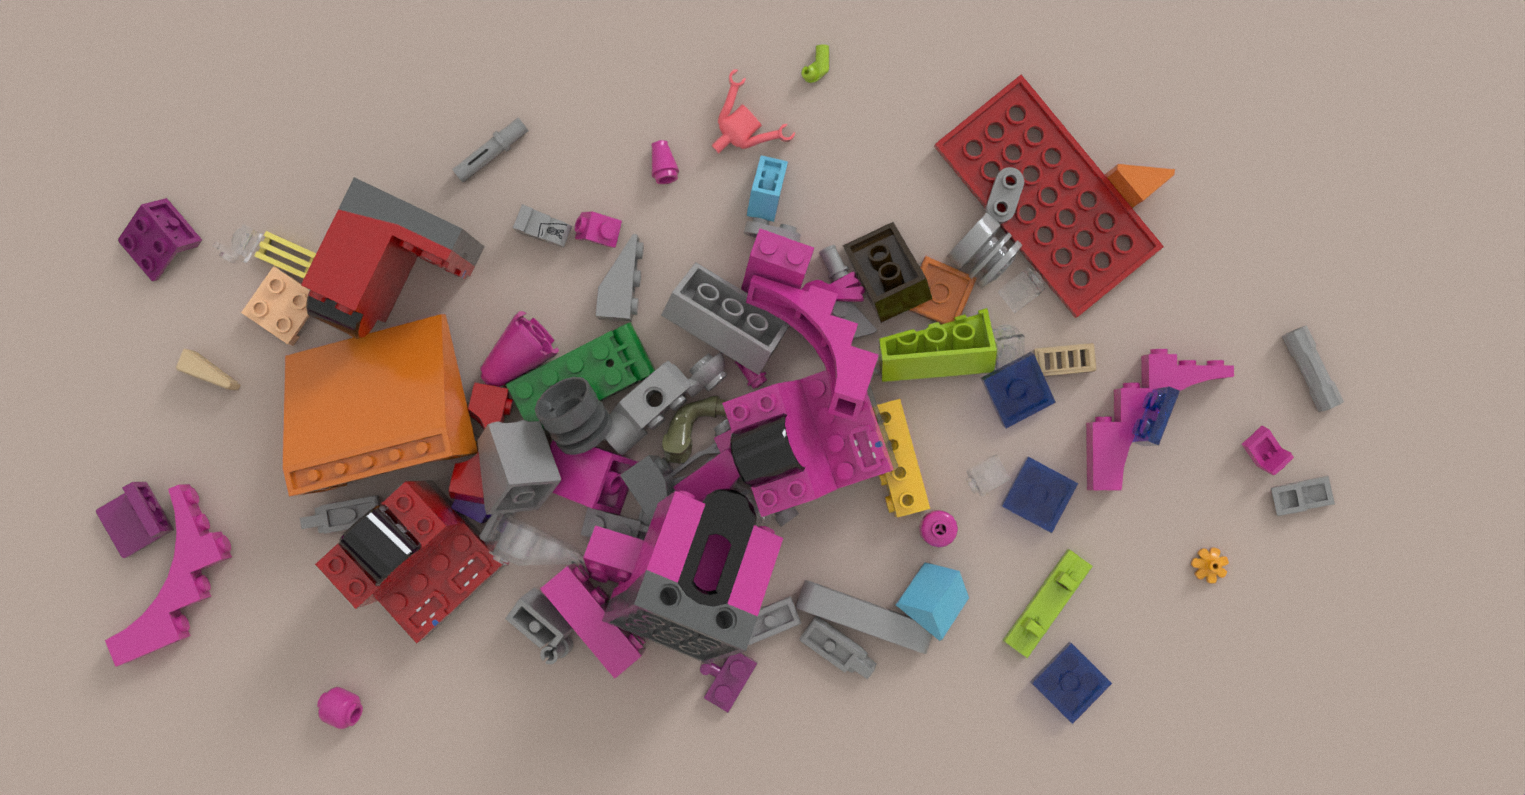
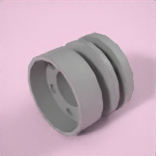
(985, 251)

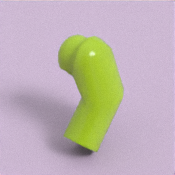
(819, 67)

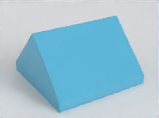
(934, 598)

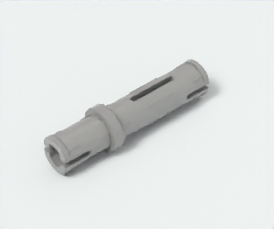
(497, 144)

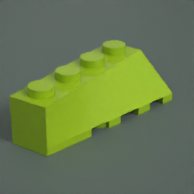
(940, 350)

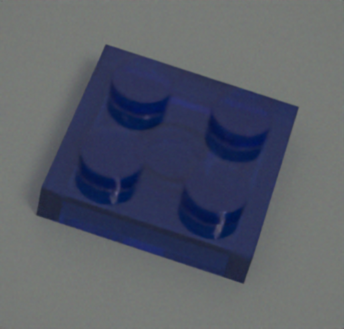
(1018, 390)
(1157, 412)
(1039, 494)
(1070, 682)

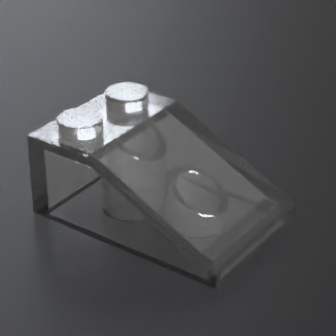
(526, 545)

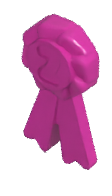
(847, 288)

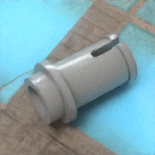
(833, 263)

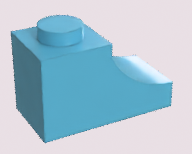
(767, 188)

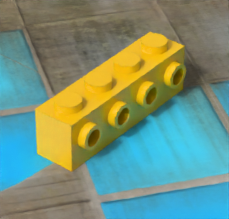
(904, 483)

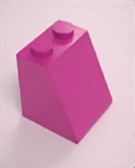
(777, 260)
(592, 478)

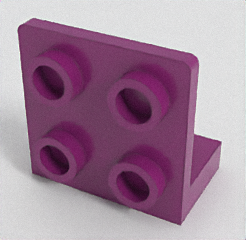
(157, 236)
(134, 519)

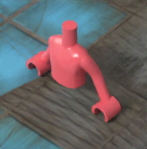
(741, 124)

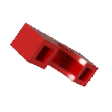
(486, 406)

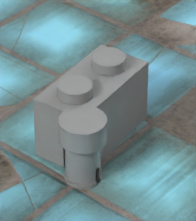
(542, 624)

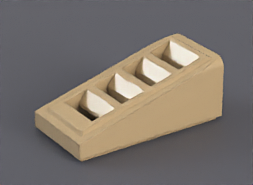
(1089, 356)
(199, 367)

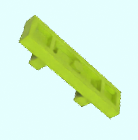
(1047, 603)

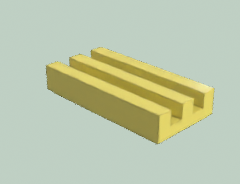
(265, 245)

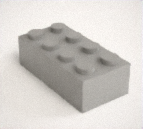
(723, 319)

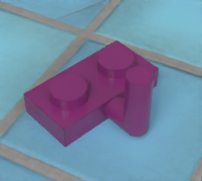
(728, 679)

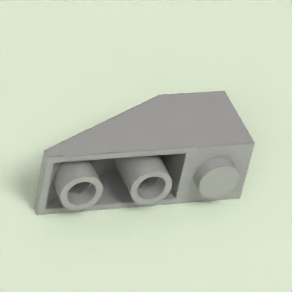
(617, 289)

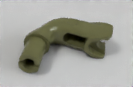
(678, 442)

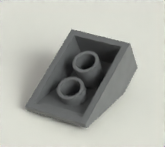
(650, 482)

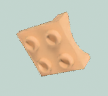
(279, 306)

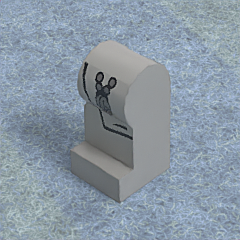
(541, 226)

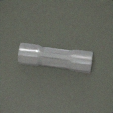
(1321, 387)

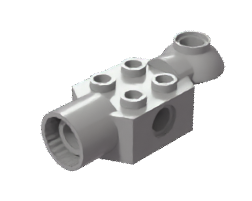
(634, 412)

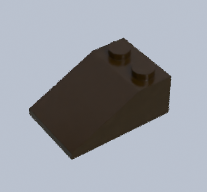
(888, 272)

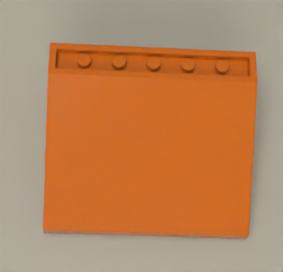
(373, 407)

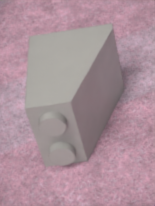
(516, 467)

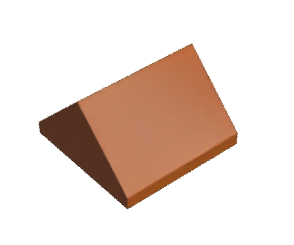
(1138, 182)

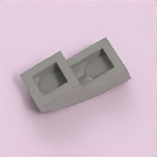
(1302, 495)

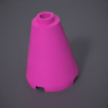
(517, 351)

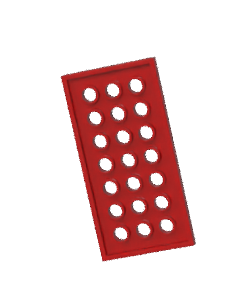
(1050, 176)

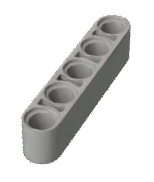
(863, 616)

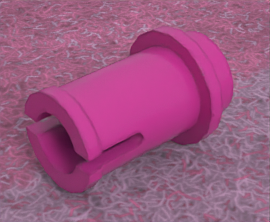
(753, 379)

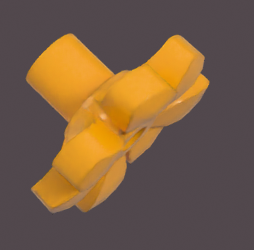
(1210, 564)

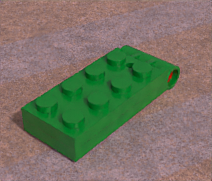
(590, 363)

